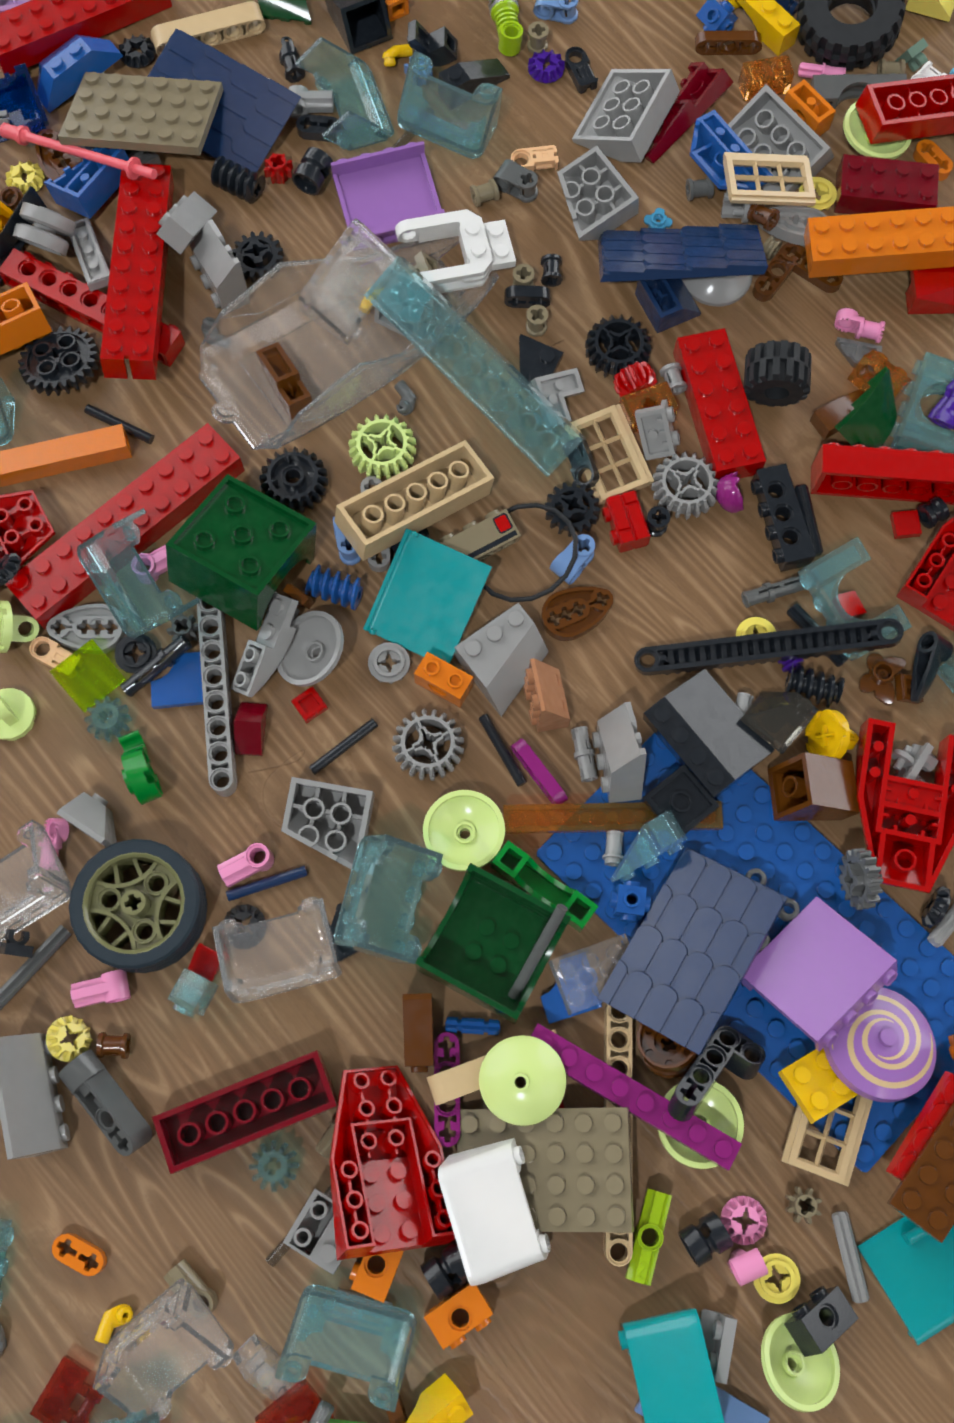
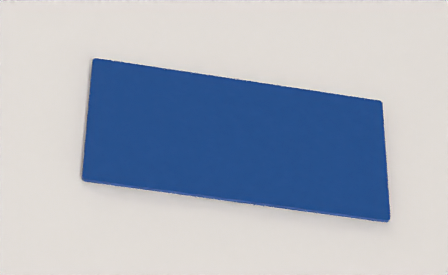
(802, 867)

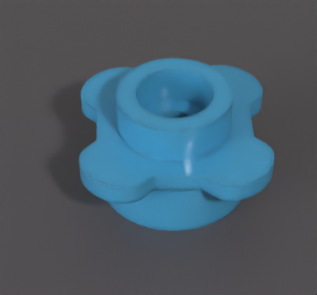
(650, 220)

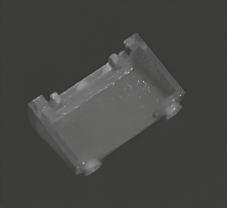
(338, 286)
(31, 880)
(277, 953)
(162, 1351)

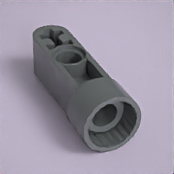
(106, 1103)

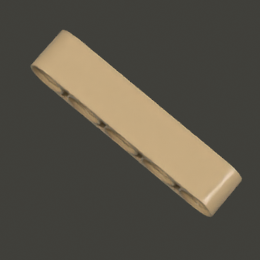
(214, 26)
(456, 1080)

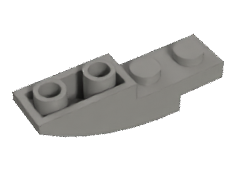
(265, 654)

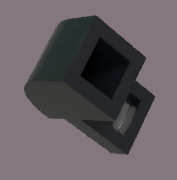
(437, 45)

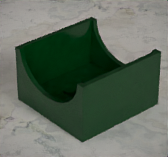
(239, 550)
(488, 942)

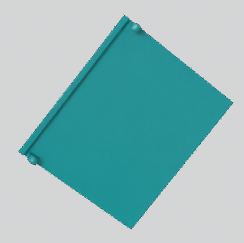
(427, 597)
(914, 1276)

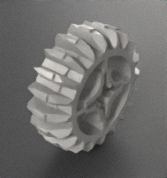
(670, 472)
(438, 740)

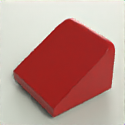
(851, 604)
(205, 962)

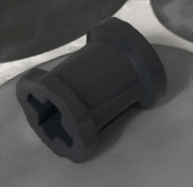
(551, 270)
(663, 520)

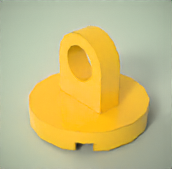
(830, 734)

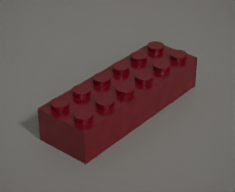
(245, 1112)

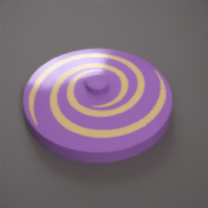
(885, 1051)

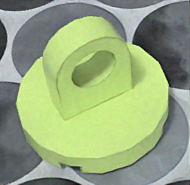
(9, 627)
(16, 714)

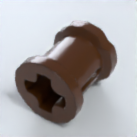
(763, 220)
(113, 1045)

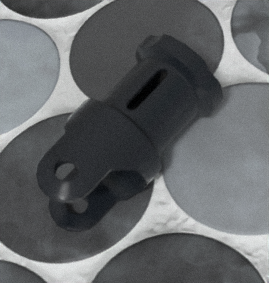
(288, 57)

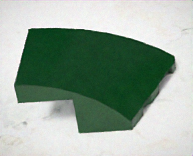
(285, 10)
(872, 413)

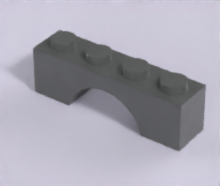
(848, 86)

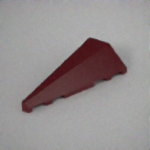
(696, 96)

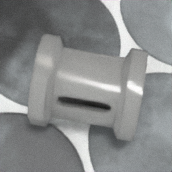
(673, 376)

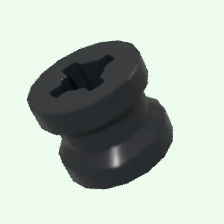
(933, 512)

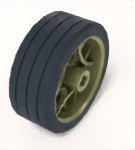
(137, 906)

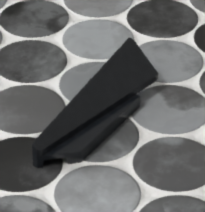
(7, 241)

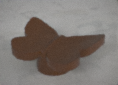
(881, 676)

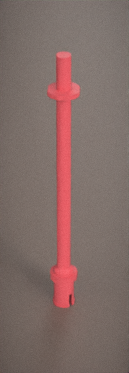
(23, 137)

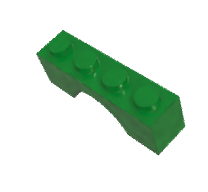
(532, 879)

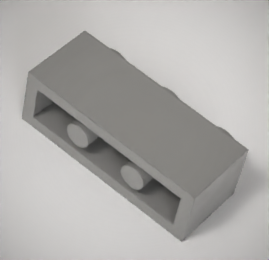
(185, 221)

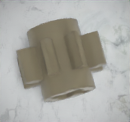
(809, 1200)

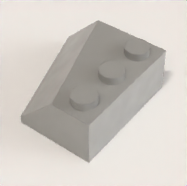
(596, 195)
(218, 265)
(501, 654)
(620, 755)
(328, 817)

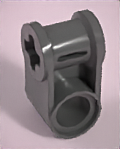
(514, 178)

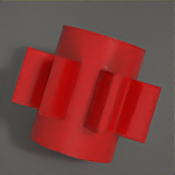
(278, 168)

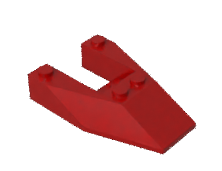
(904, 819)

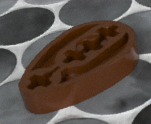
(49, 159)
(577, 625)

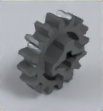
(861, 878)

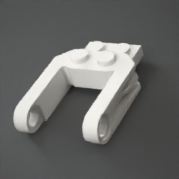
(482, 244)

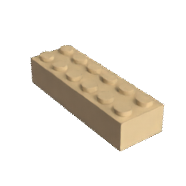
(413, 499)

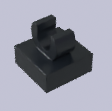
(14, 947)

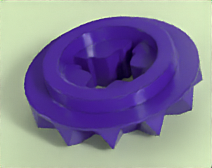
(552, 72)

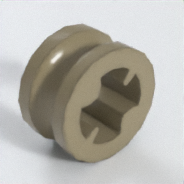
(771, 247)

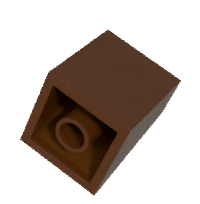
(813, 789)

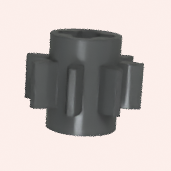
(183, 622)

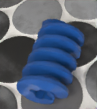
(334, 588)

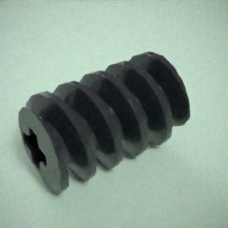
(236, 180)
(814, 686)

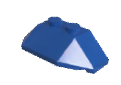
(65, 67)
(710, 141)

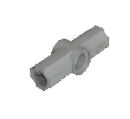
(312, 101)

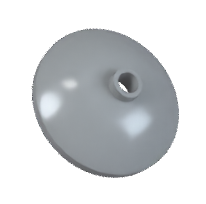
(718, 290)
(313, 649)

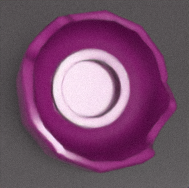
(729, 494)

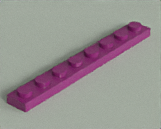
(641, 1101)

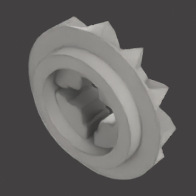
(397, 654)

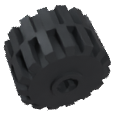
(777, 373)

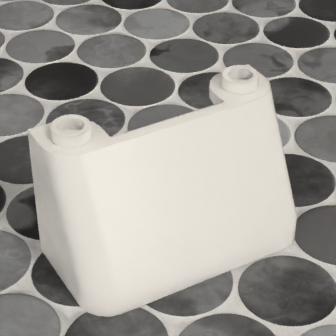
(491, 1211)

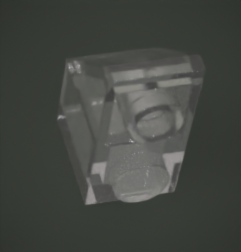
(259, 1366)

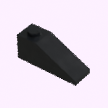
(473, 73)

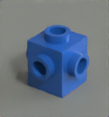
(717, 15)
(624, 910)

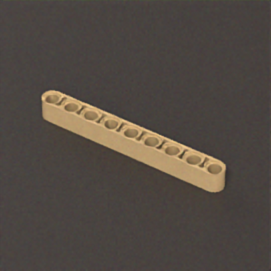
(624, 1056)

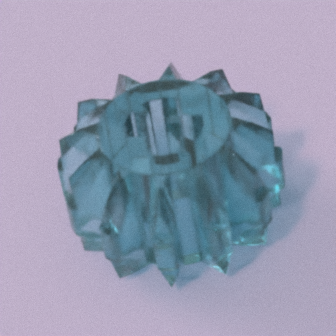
(101, 713)
(280, 1174)

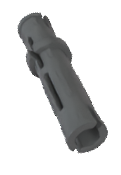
(770, 592)

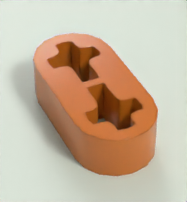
(935, 156)
(76, 1261)

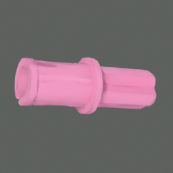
(807, 70)

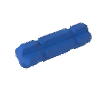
(472, 1026)

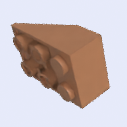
(547, 697)

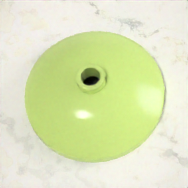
(859, 141)
(464, 812)
(543, 1075)
(717, 1109)
(809, 1380)

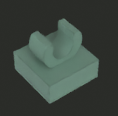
(914, 56)

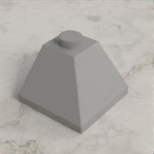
(91, 817)

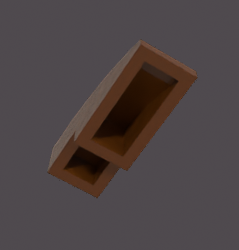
(284, 378)
(831, 414)

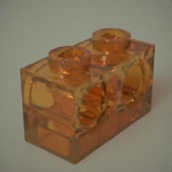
(773, 71)
(878, 361)

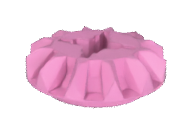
(735, 1208)

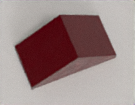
(250, 729)

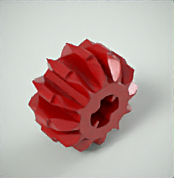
(634, 378)

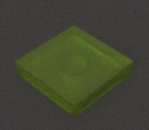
(87, 675)

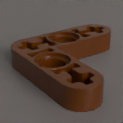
(790, 265)

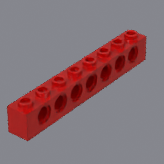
(18, 270)

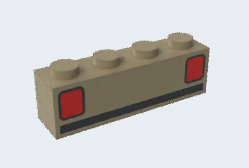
(485, 537)

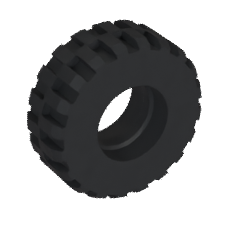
(844, 43)

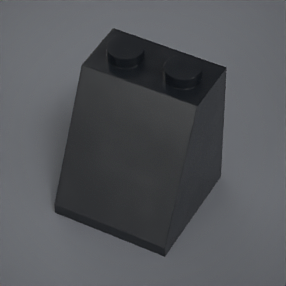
(360, 22)

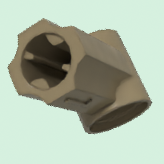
(185, 1271)

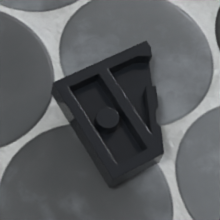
(537, 358)

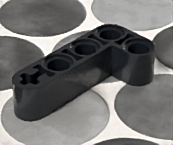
(724, 1050)

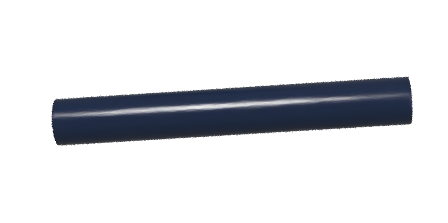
(266, 883)

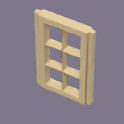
(760, 196)
(630, 445)
(850, 1145)

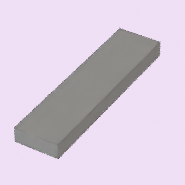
(90, 255)

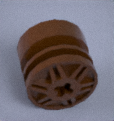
(662, 1063)

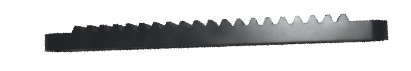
(769, 647)

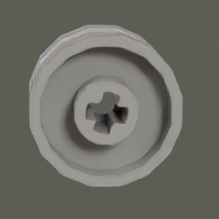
(44, 229)

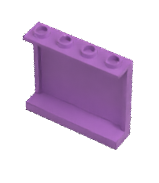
(386, 188)
(820, 972)

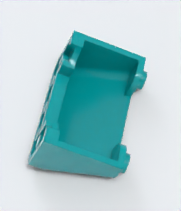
(672, 1368)

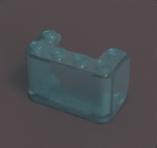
(384, 897)

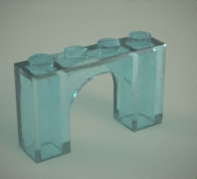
(914, 429)
(822, 582)

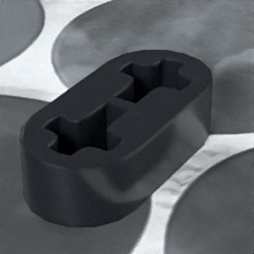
(317, 127)
(526, 296)

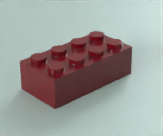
(884, 185)

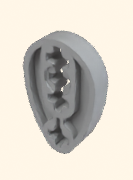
(793, 223)
(77, 618)

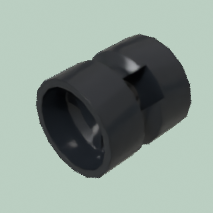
(312, 171)
(705, 1239)
(445, 1271)

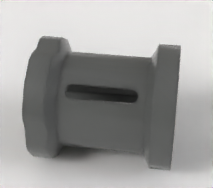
(699, 188)

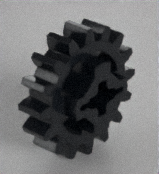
(258, 254)
(571, 498)

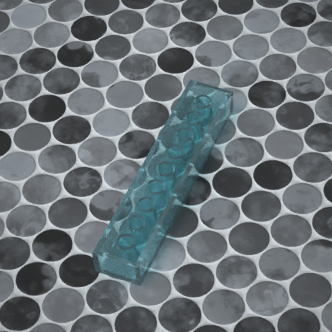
(474, 366)

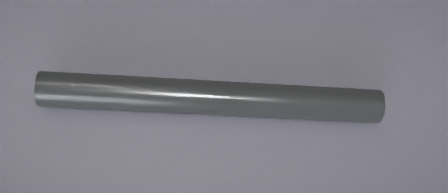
(537, 951)

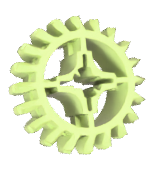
(376, 436)

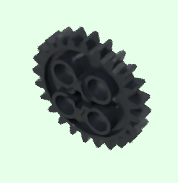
(59, 361)

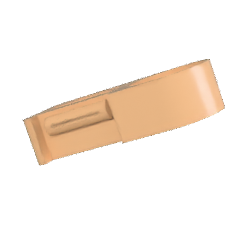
(538, 157)
(53, 657)

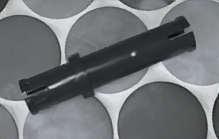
(132, 684)

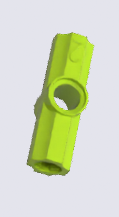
(644, 1256)

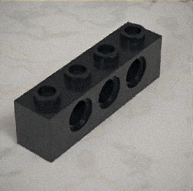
(778, 481)

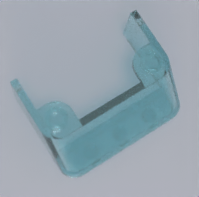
(355, 93)
(126, 580)

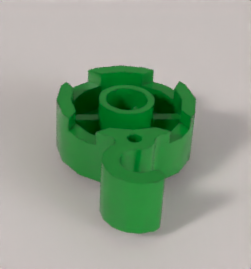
(137, 769)

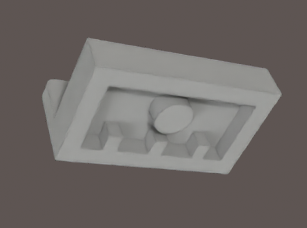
(657, 431)
(719, 1338)

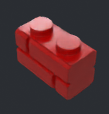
(626, 521)

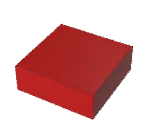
(905, 524)
(309, 704)

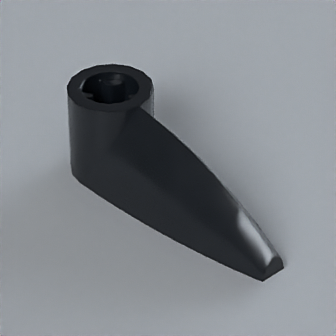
(930, 653)

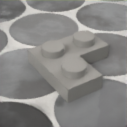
(559, 386)

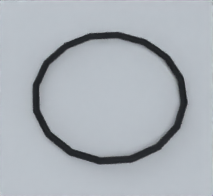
(569, 568)

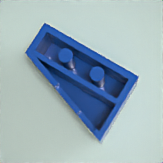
(87, 184)

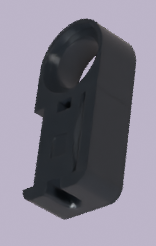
(580, 72)
(583, 460)

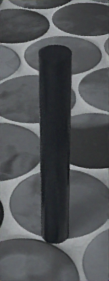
(112, 420)
(343, 746)
(502, 750)

